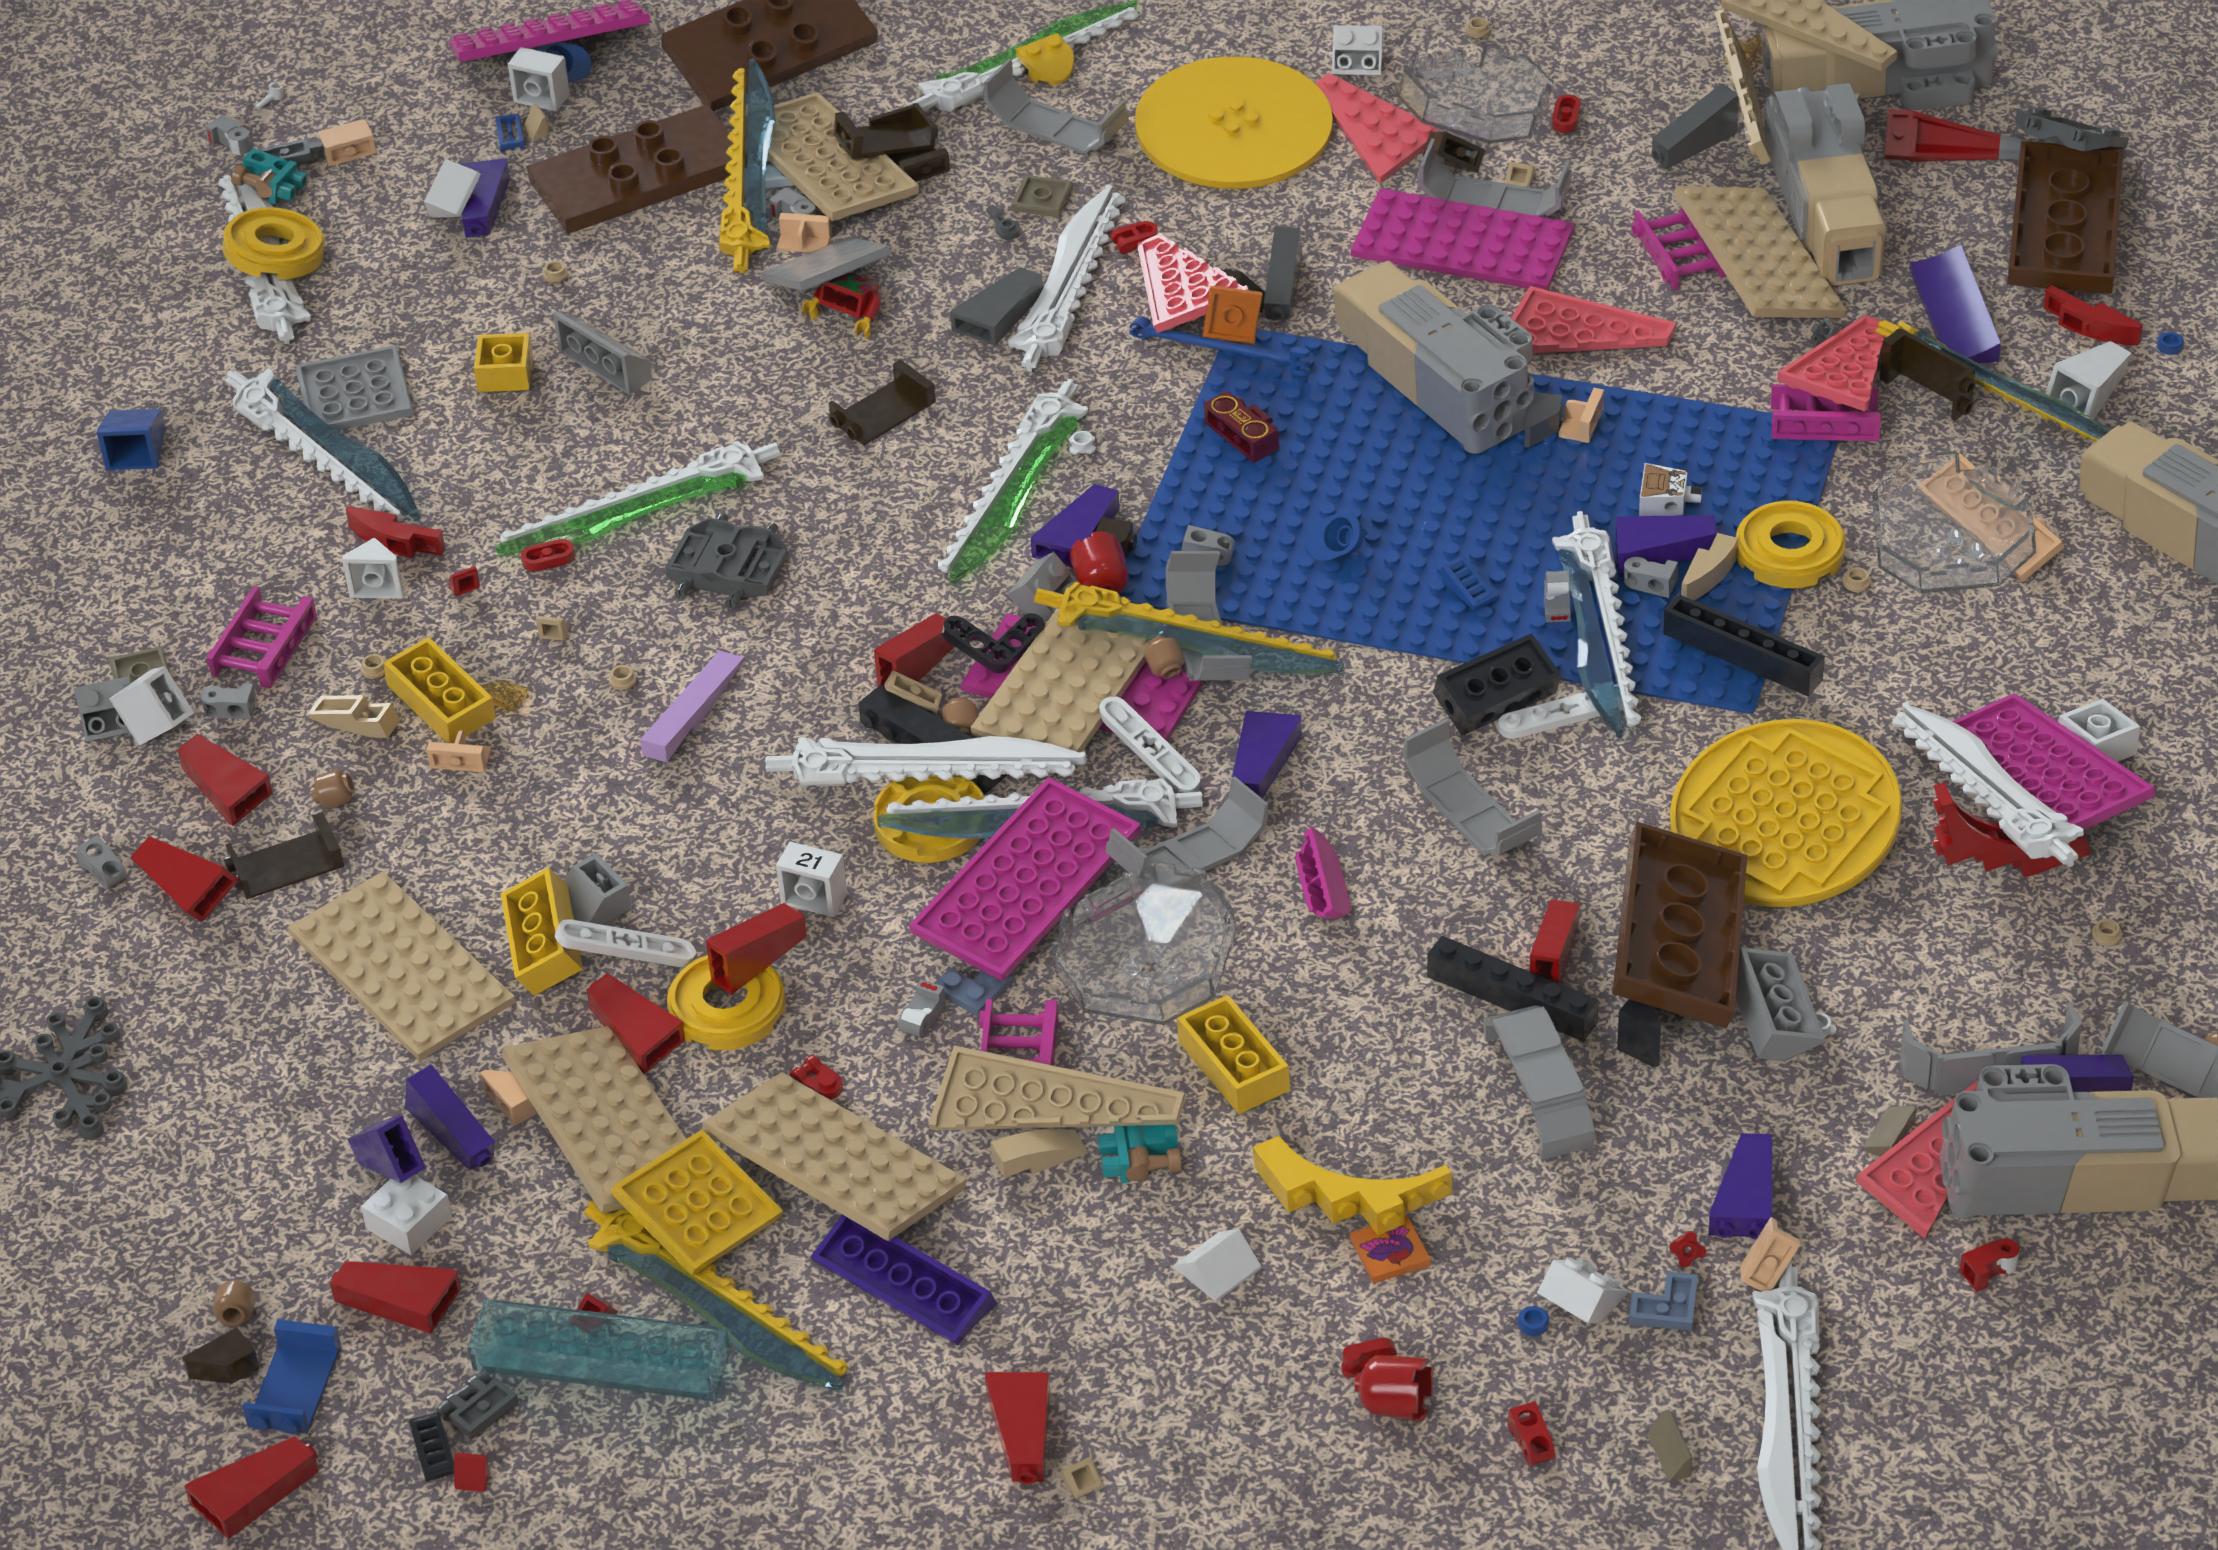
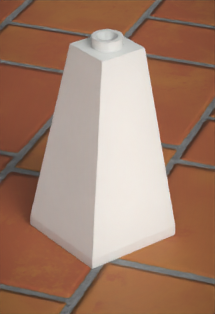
(2089, 377)

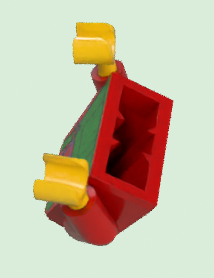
(849, 295)

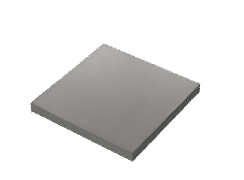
(826, 263)
(356, 388)

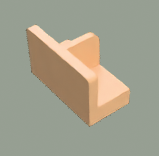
(347, 142)
(803, 232)
(1582, 417)
(458, 755)
(1768, 1257)

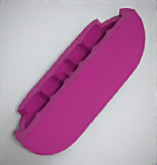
(1322, 877)

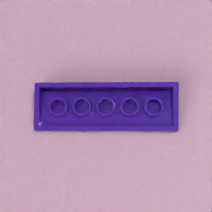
(1956, 305)
(905, 1279)

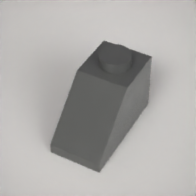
(1543, 417)

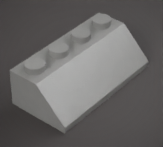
(601, 353)
(1775, 1005)

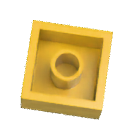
(503, 362)

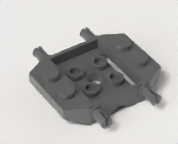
(2067, 132)
(702, 564)

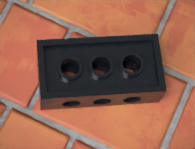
(1496, 684)

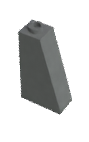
(1698, 128)
(1283, 272)
(998, 307)

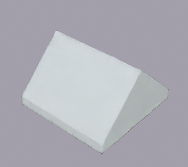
(450, 190)
(372, 572)
(1220, 1264)

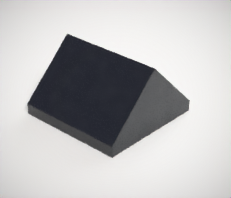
(1639, 1032)

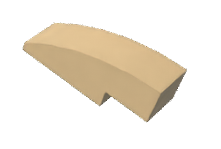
(1710, 566)
(355, 715)
(1035, 1150)

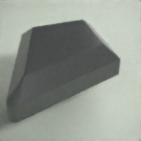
(1823, 331)

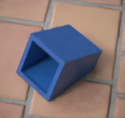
(131, 439)

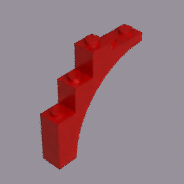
(1967, 836)

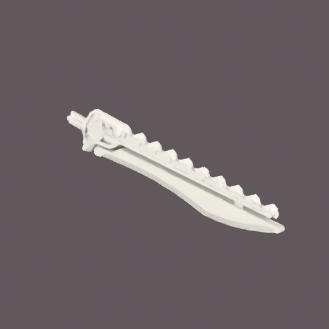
(275, 305)
(1048, 327)
(842, 762)
(2023, 817)
(1798, 1331)

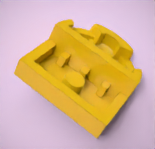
(1047, 59)

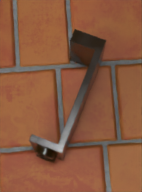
(886, 138)
(916, 164)
(1929, 367)
(886, 407)
(286, 861)

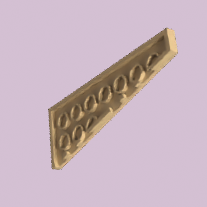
(1818, 25)
(1743, 81)
(1013, 1093)

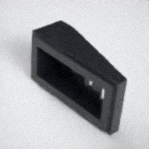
(427, 1428)

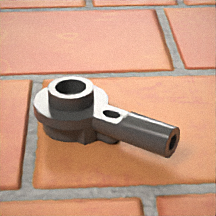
(1005, 228)

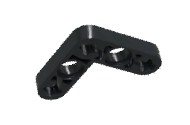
(998, 648)

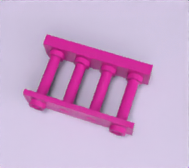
(1664, 259)
(1821, 424)
(277, 652)
(1043, 1043)

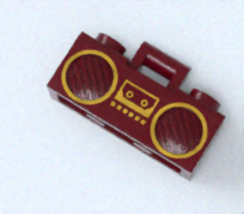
(1244, 428)

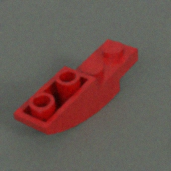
(2094, 322)
(396, 537)

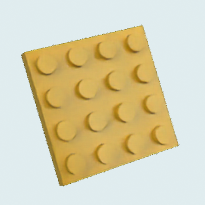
(696, 1202)

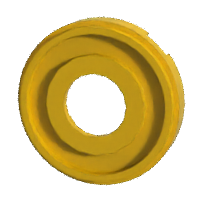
(289, 260)
(1790, 566)
(917, 846)
(725, 1027)

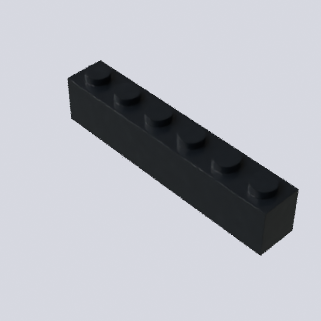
(1743, 645)
(910, 724)
(1511, 986)

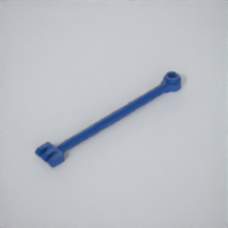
(1296, 359)

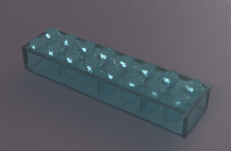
(599, 1349)

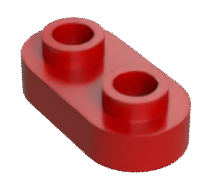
(1566, 113)
(547, 555)

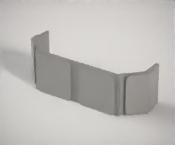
(1041, 120)
(1441, 183)
(1192, 591)
(1460, 797)
(1204, 847)
(2164, 1052)
(1957, 1071)
(1546, 1077)

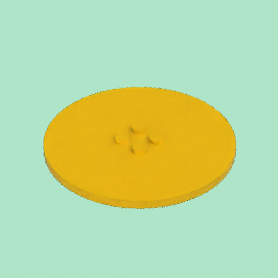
(1233, 122)
(1800, 801)

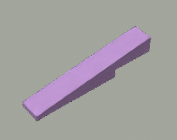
(690, 707)

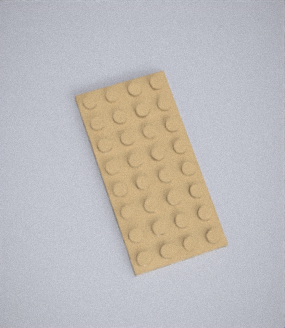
(822, 169)
(1759, 252)
(1060, 685)
(401, 965)
(594, 1106)
(834, 1156)

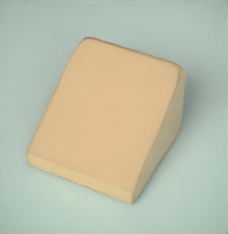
(536, 124)
(1520, 174)
(552, 628)
(1081, 1478)

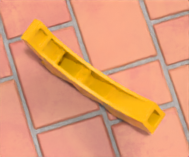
(1341, 1196)

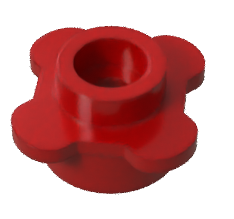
(1678, 1247)

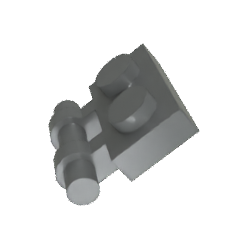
(482, 1409)

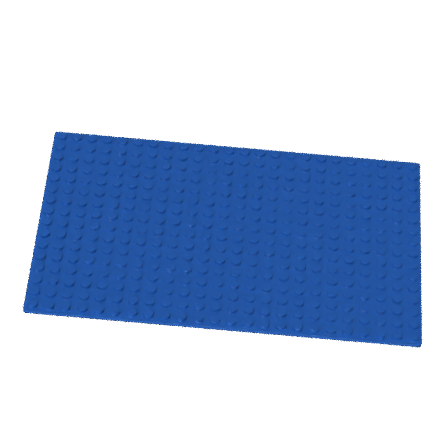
(1426, 500)

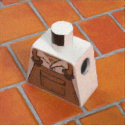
(1666, 491)

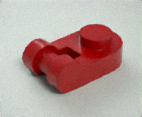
(1128, 236)
(825, 1082)
(1357, 1355)

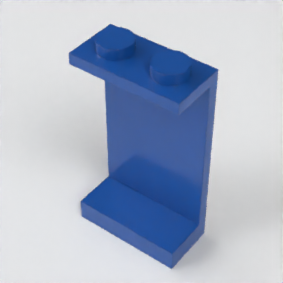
(295, 1377)

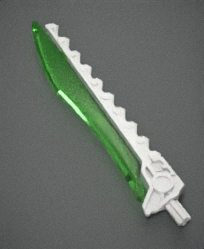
(967, 84)
(711, 472)
(997, 513)

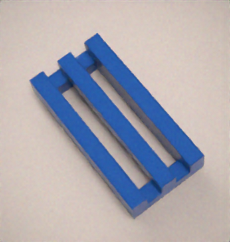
(511, 143)

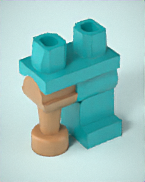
(269, 176)
(1139, 1151)

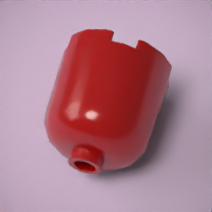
(1100, 562)
(1395, 1386)

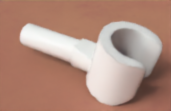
(274, 94)

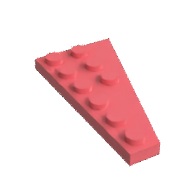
(1910, 1174)

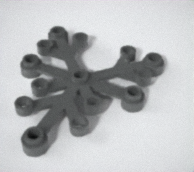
(67, 1068)

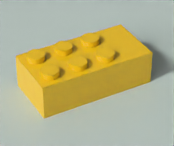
(439, 690)
(531, 918)
(1233, 1054)

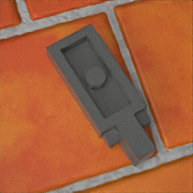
(297, 151)

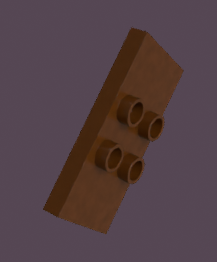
(778, 34)
(633, 168)
(2065, 217)
(1680, 925)

